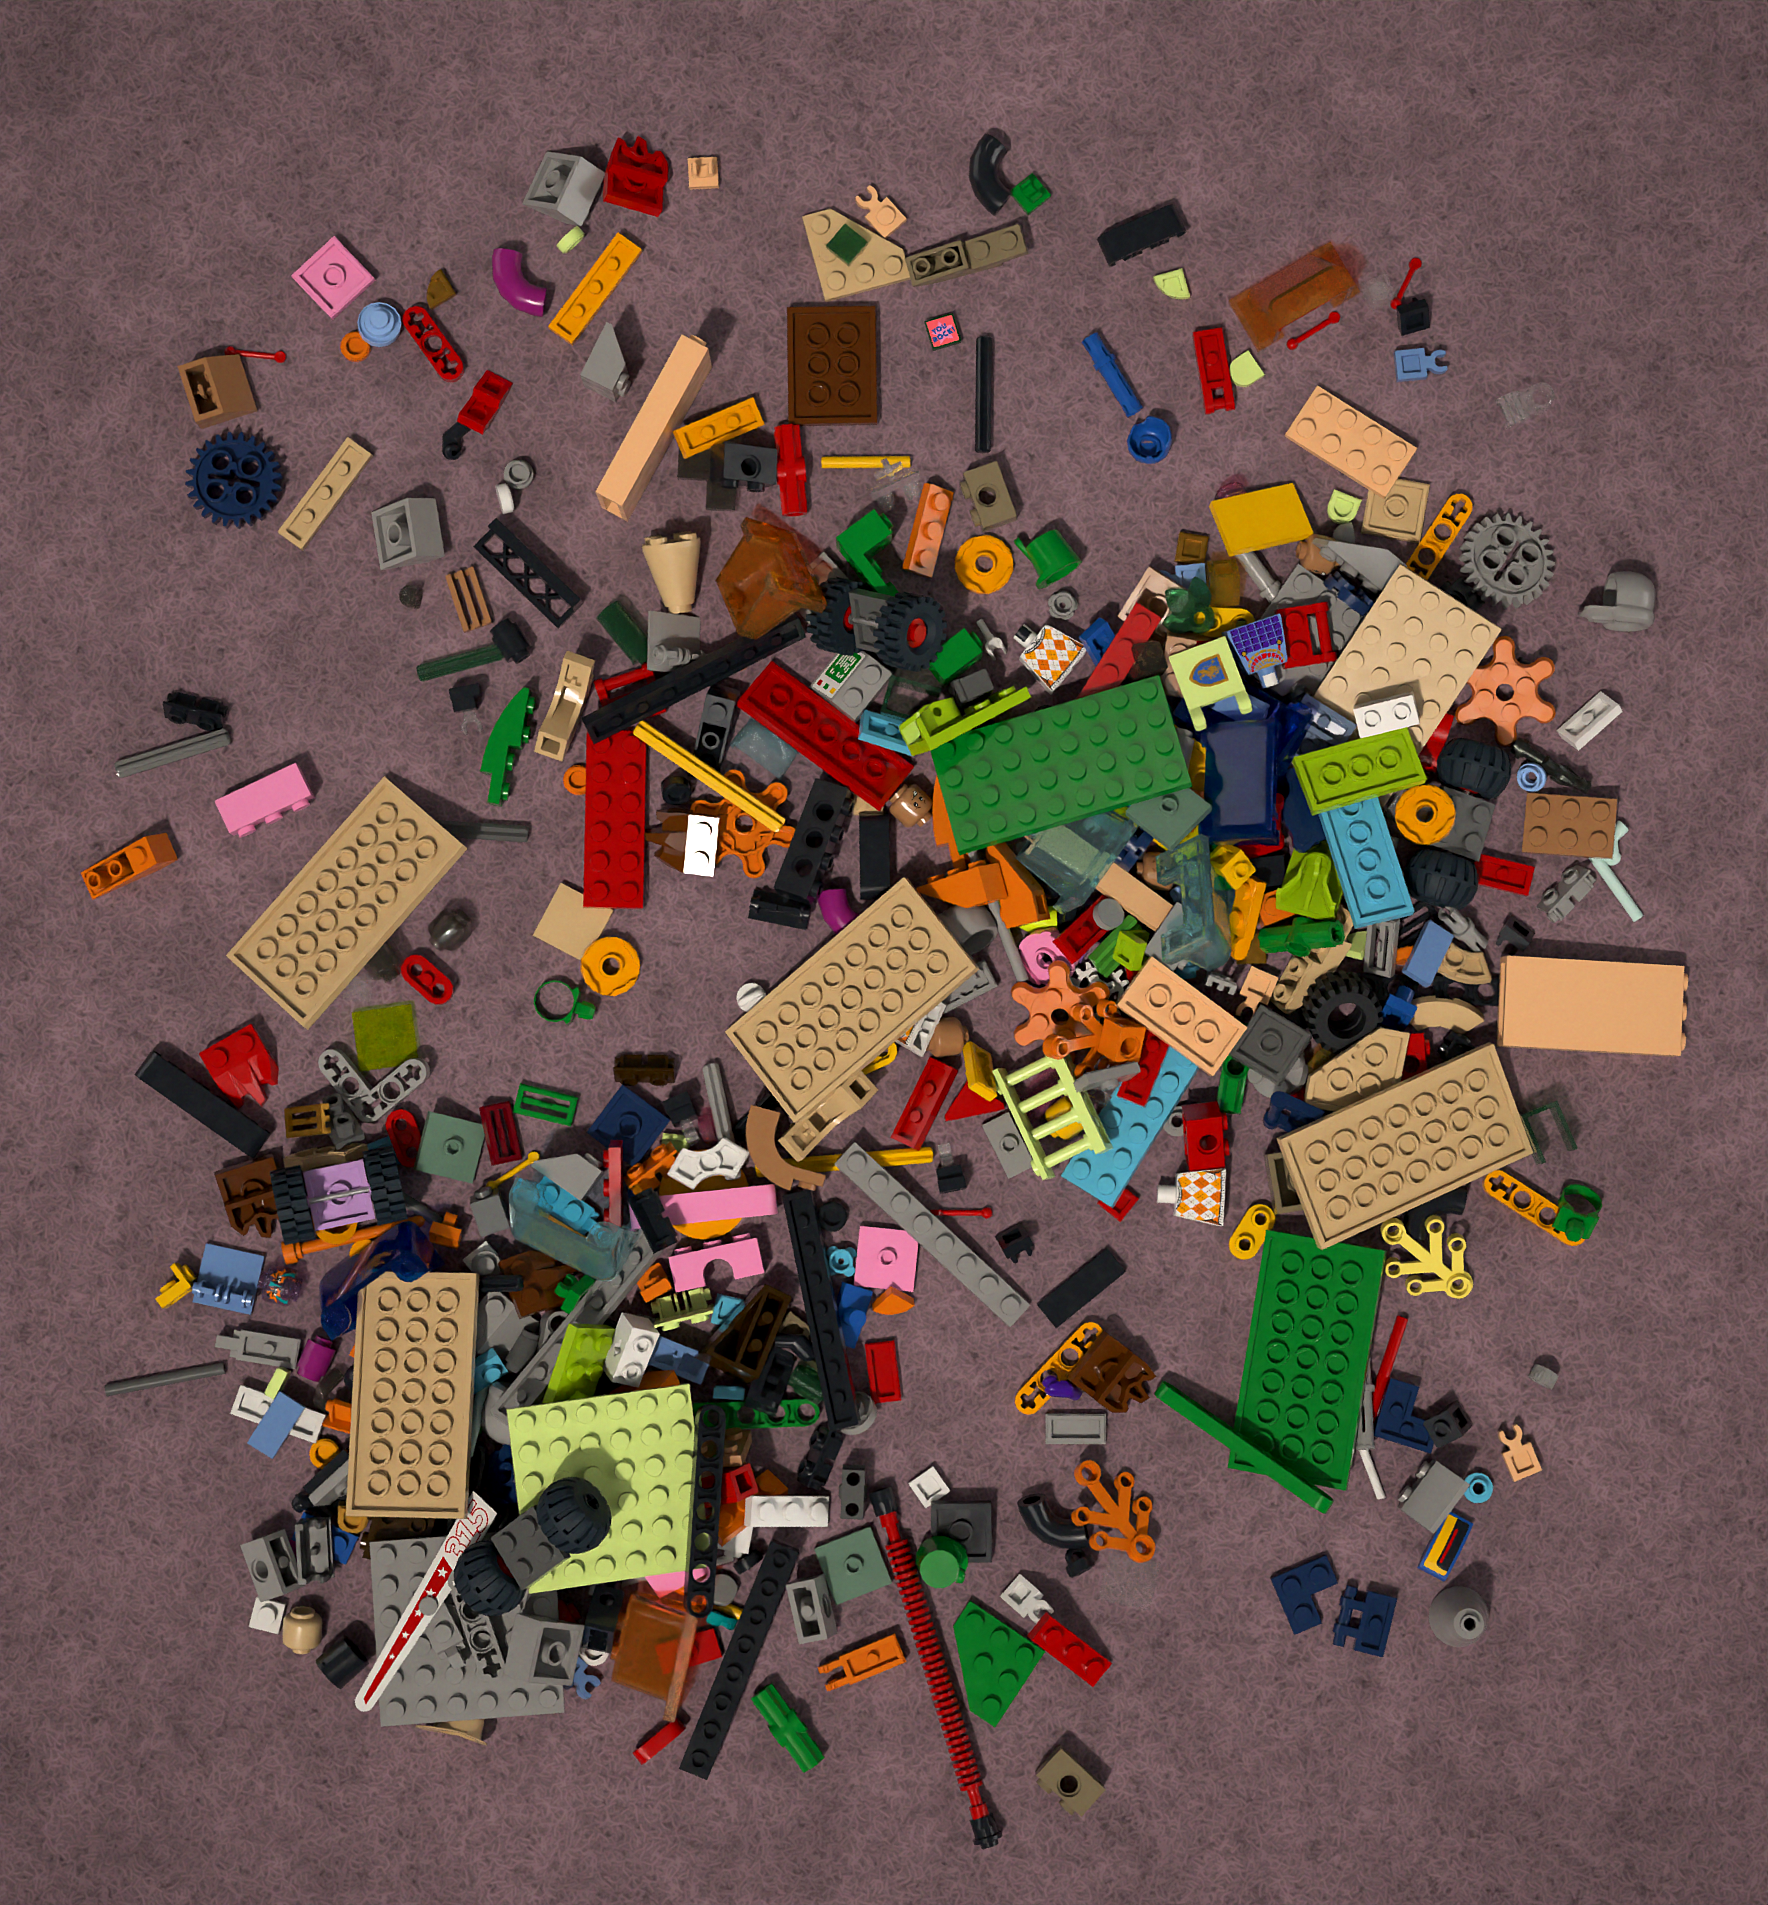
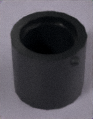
(342, 1662)

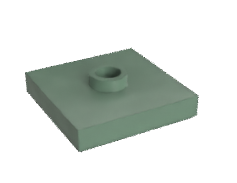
(1170, 816)
(449, 1147)
(853, 1565)

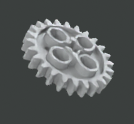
(1529, 576)

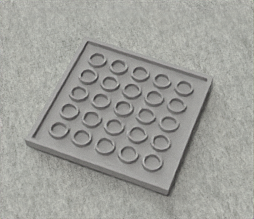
(425, 1685)

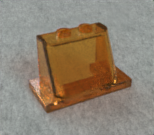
(1292, 294)
(767, 579)
(656, 1648)

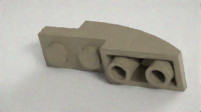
(966, 257)

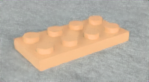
(1350, 442)
(1181, 1016)

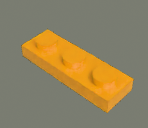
(718, 428)

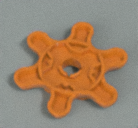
(1525, 699)
(751, 844)
(1055, 995)

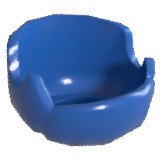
(1153, 430)

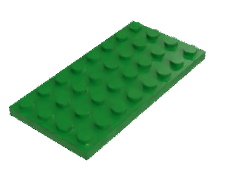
(1060, 765)
(1309, 1355)

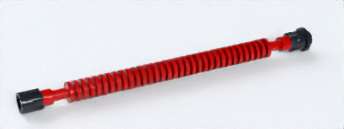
(982, 1821)

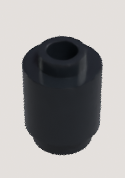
(511, 641)

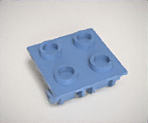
(228, 1279)

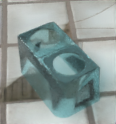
(765, 748)

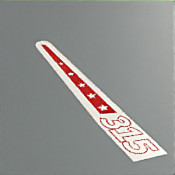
(434, 1585)

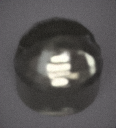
(408, 596)

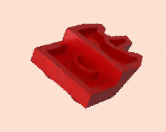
(635, 177)
(241, 1066)

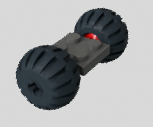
(1466, 772)
(499, 1571)

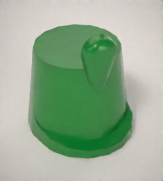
(1050, 557)
(942, 1561)

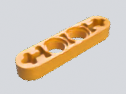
(1438, 546)
(1535, 1205)
(1055, 1364)

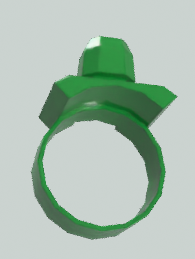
(584, 1010)
(1573, 1223)

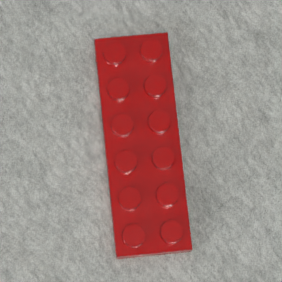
(824, 735)
(614, 822)

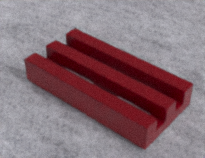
(490, 1136)

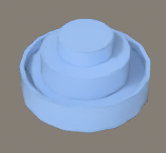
(379, 324)

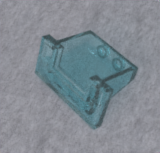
(1077, 855)
(1205, 909)

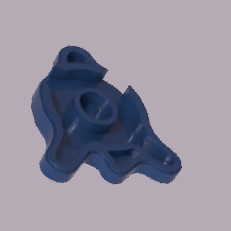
(1302, 826)

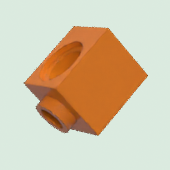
(1121, 1040)

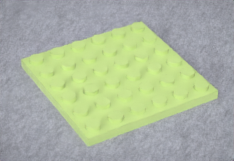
(638, 1458)

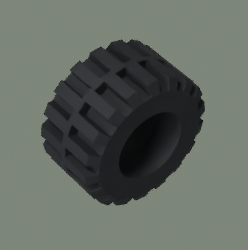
(1331, 993)

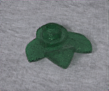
(1187, 605)

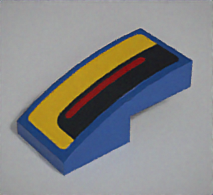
(1445, 1546)

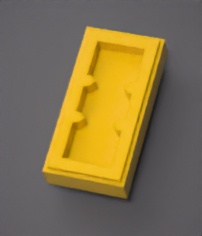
(979, 1071)

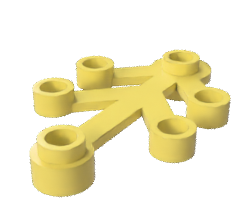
(1429, 1261)

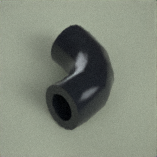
(984, 174)
(1448, 1203)
(1050, 1527)

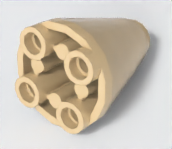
(674, 568)

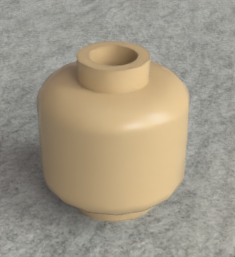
(302, 1630)

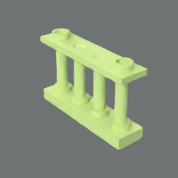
(1081, 1112)

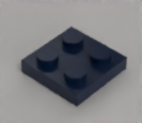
(629, 1120)

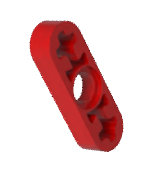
(427, 322)

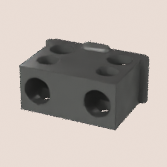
(971, 688)
(851, 1492)

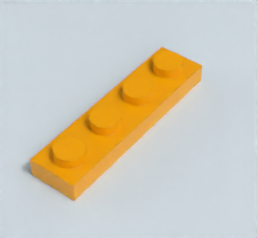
(595, 289)

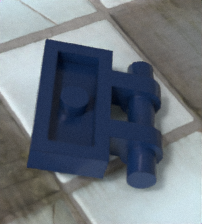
(1373, 1624)

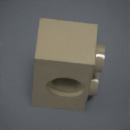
(988, 479)
(1061, 1764)

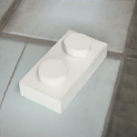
(1589, 720)

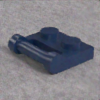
(1300, 1115)

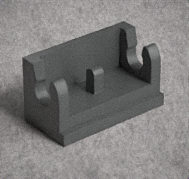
(314, 1550)

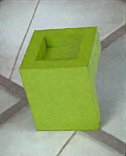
(1131, 949)

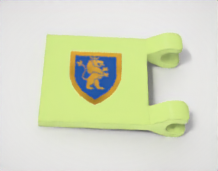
(1208, 676)

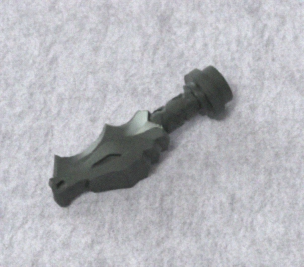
(1558, 773)

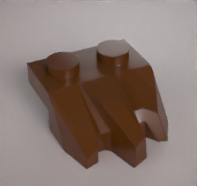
(686, 840)
(249, 1195)
(540, 1280)
(1112, 1374)

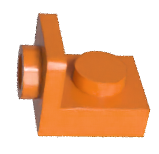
(654, 1283)

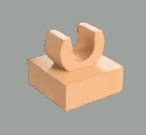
(703, 173)

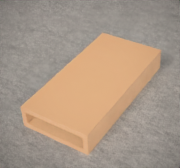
(653, 427)
(1591, 1006)

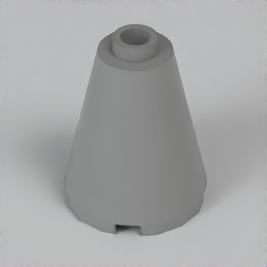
(1450, 1611)

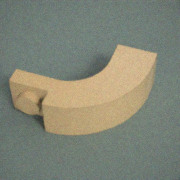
(566, 707)
(845, 1101)

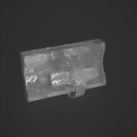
(882, 491)

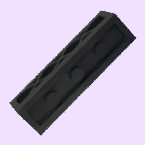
(534, 564)

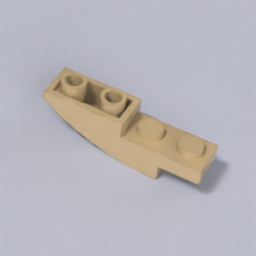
(1303, 971)

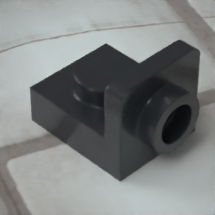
(1448, 1424)

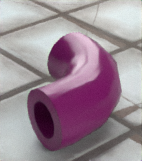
(512, 284)
(836, 909)

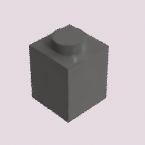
(489, 1211)

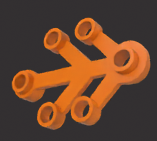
(1058, 1046)
(1117, 1514)

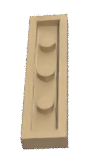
(325, 494)

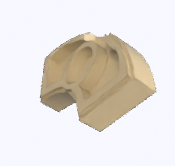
(1465, 966)
(1446, 1013)
(325, 1156)

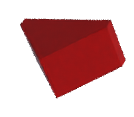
(971, 1104)

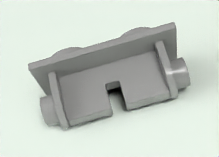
(1555, 901)

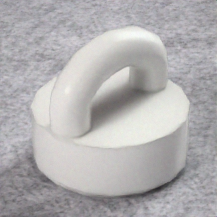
(749, 996)

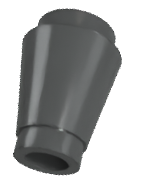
(522, 1351)

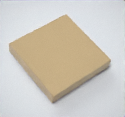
(1399, 514)
(570, 925)

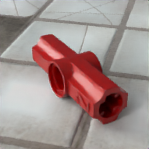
(790, 470)

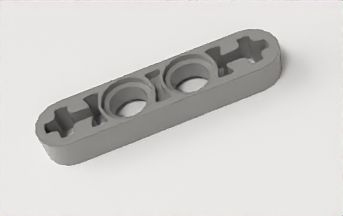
(470, 1627)

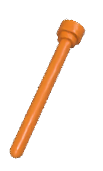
(296, 1251)

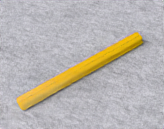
(709, 776)
(883, 1158)

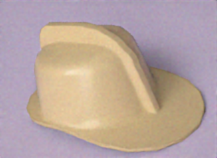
(467, 1729)

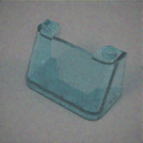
(597, 1256)

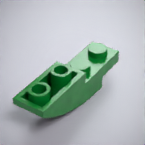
(508, 734)

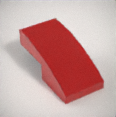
(485, 402)

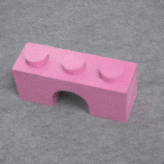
(689, 1266)

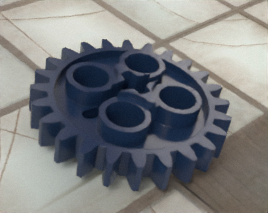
(228, 505)

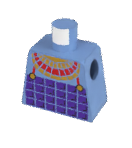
(1259, 648)

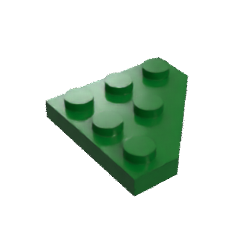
(992, 1661)

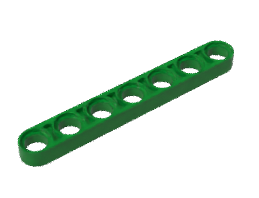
(761, 1419)
(1244, 1447)

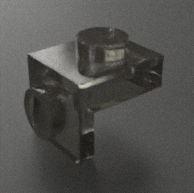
(1148, 661)

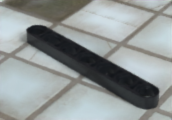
(1439, 984)
(710, 1525)

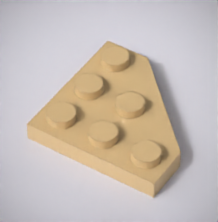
(875, 267)
(1359, 1070)

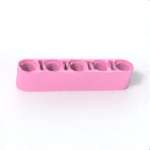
(716, 1205)

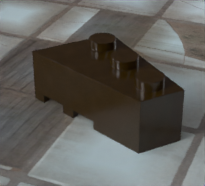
(747, 1334)

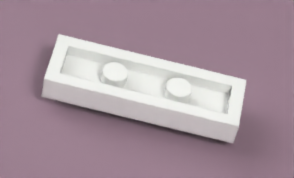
(253, 1405)
(786, 1511)

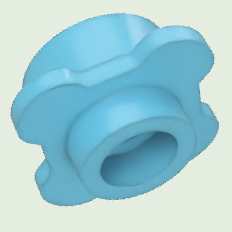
(847, 1255)

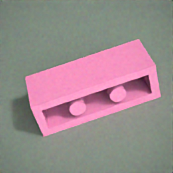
(265, 800)

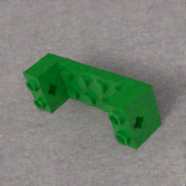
(858, 547)

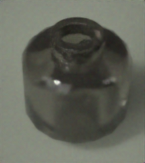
(450, 929)
(385, 963)

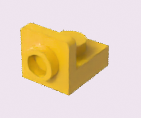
(1231, 864)
(175, 1291)

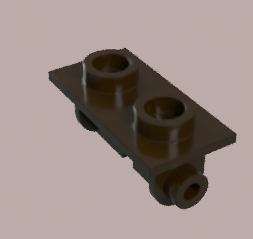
(630, 1071)

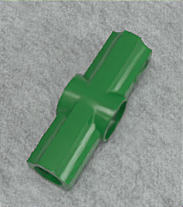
(1301, 936)
(1231, 1088)
(787, 1727)

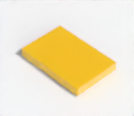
(1260, 519)

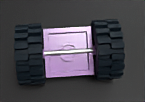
(338, 1195)

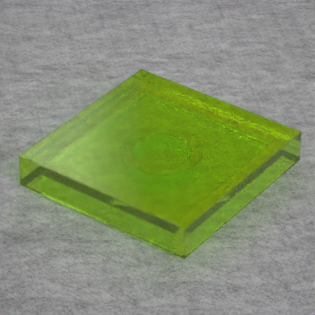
(384, 1037)

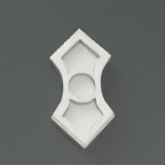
(694, 1166)

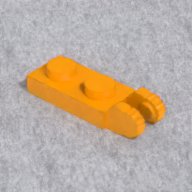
(1245, 915)

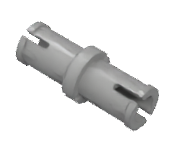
(1463, 928)

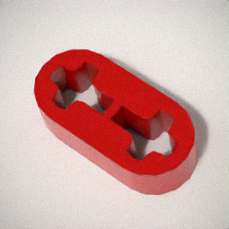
(658, 1741)

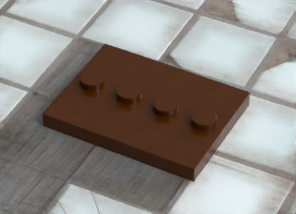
(832, 365)

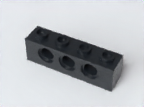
(822, 797)

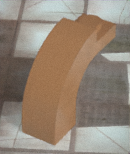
(760, 1139)

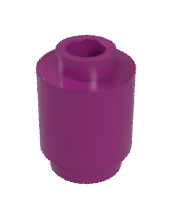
(316, 1358)

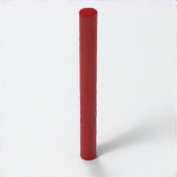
(1387, 1364)

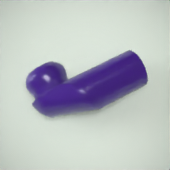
(1061, 1388)

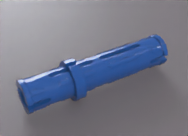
(1108, 368)

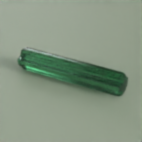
(458, 663)

